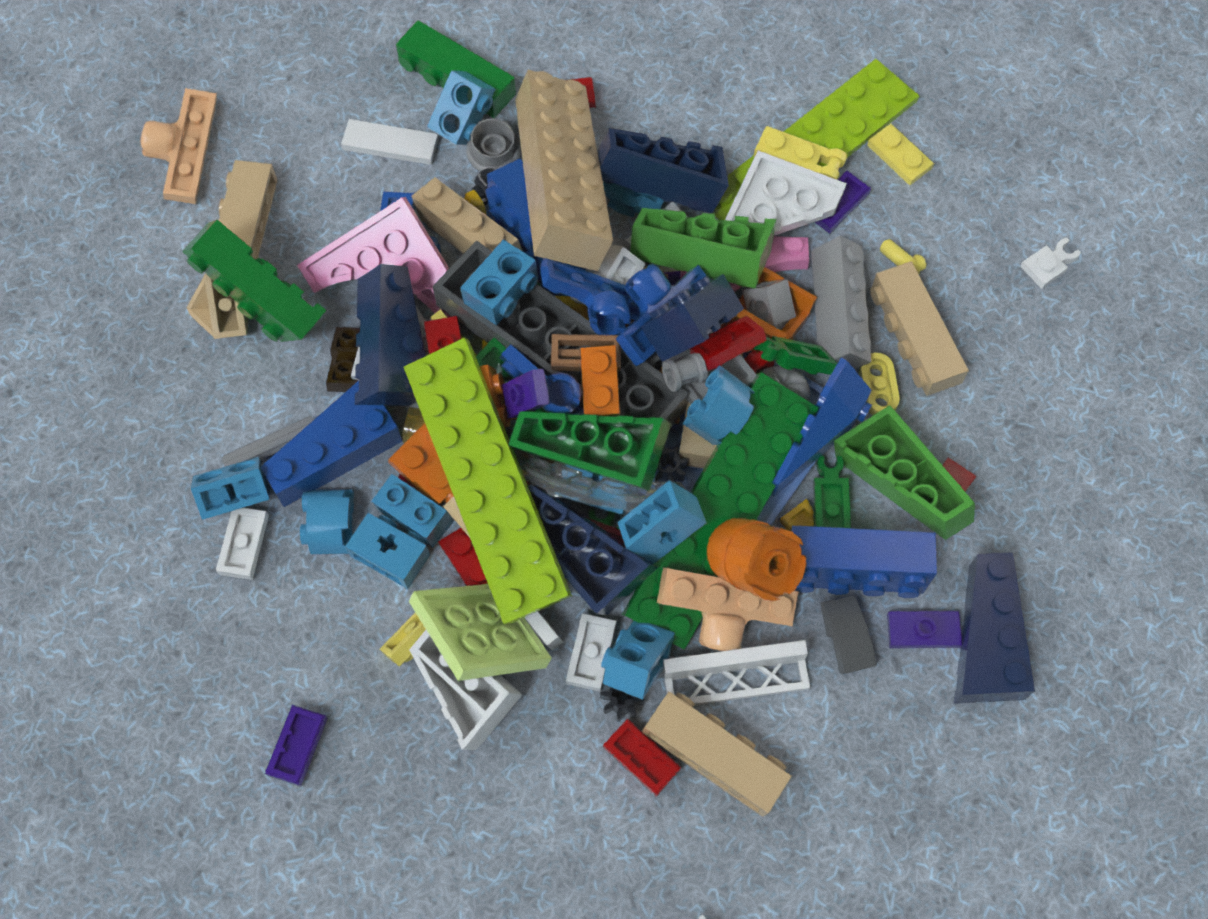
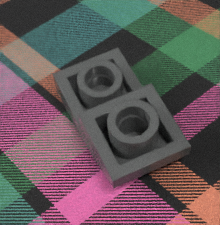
(849, 633)

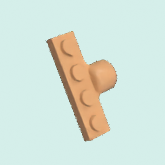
(182, 144)
(722, 606)

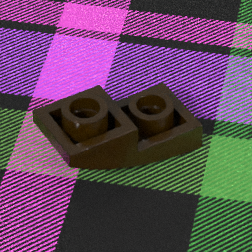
(343, 356)

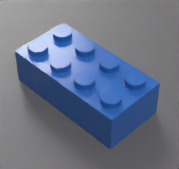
(510, 209)
(867, 560)

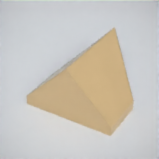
(216, 312)

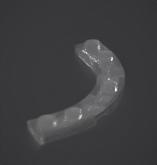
(569, 483)

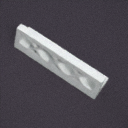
(739, 660)

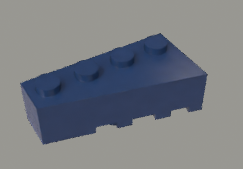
(664, 169)
(387, 336)
(590, 556)
(994, 641)

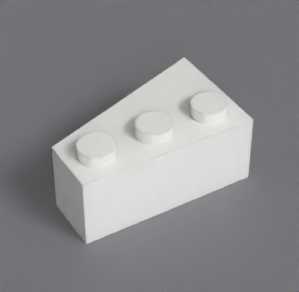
(469, 705)

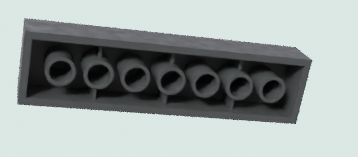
(531, 330)

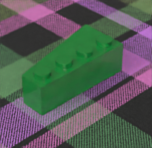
(251, 283)

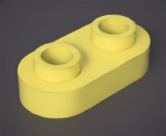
(882, 386)

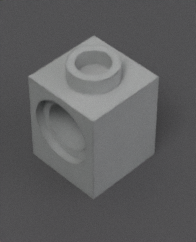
(770, 302)

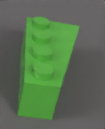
(717, 246)
(906, 472)

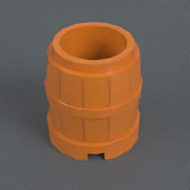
(756, 557)

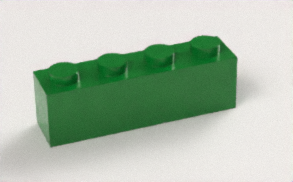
(436, 55)

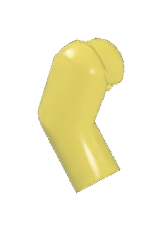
(899, 256)

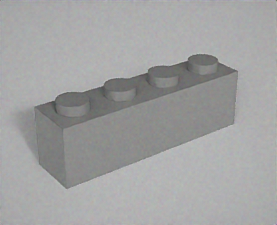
(841, 301)

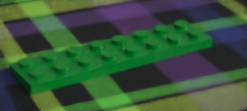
(729, 487)

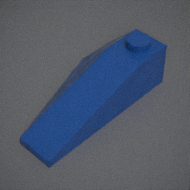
(839, 407)

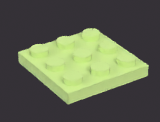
(472, 633)

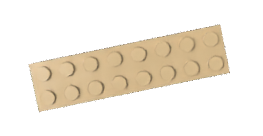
(562, 172)

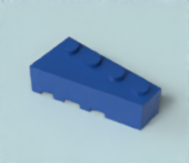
(330, 447)

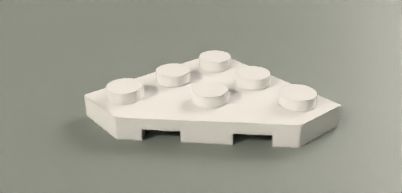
(785, 193)

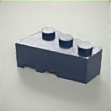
(691, 316)

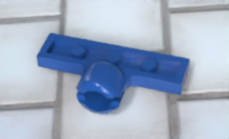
(648, 291)
(605, 299)
(562, 388)

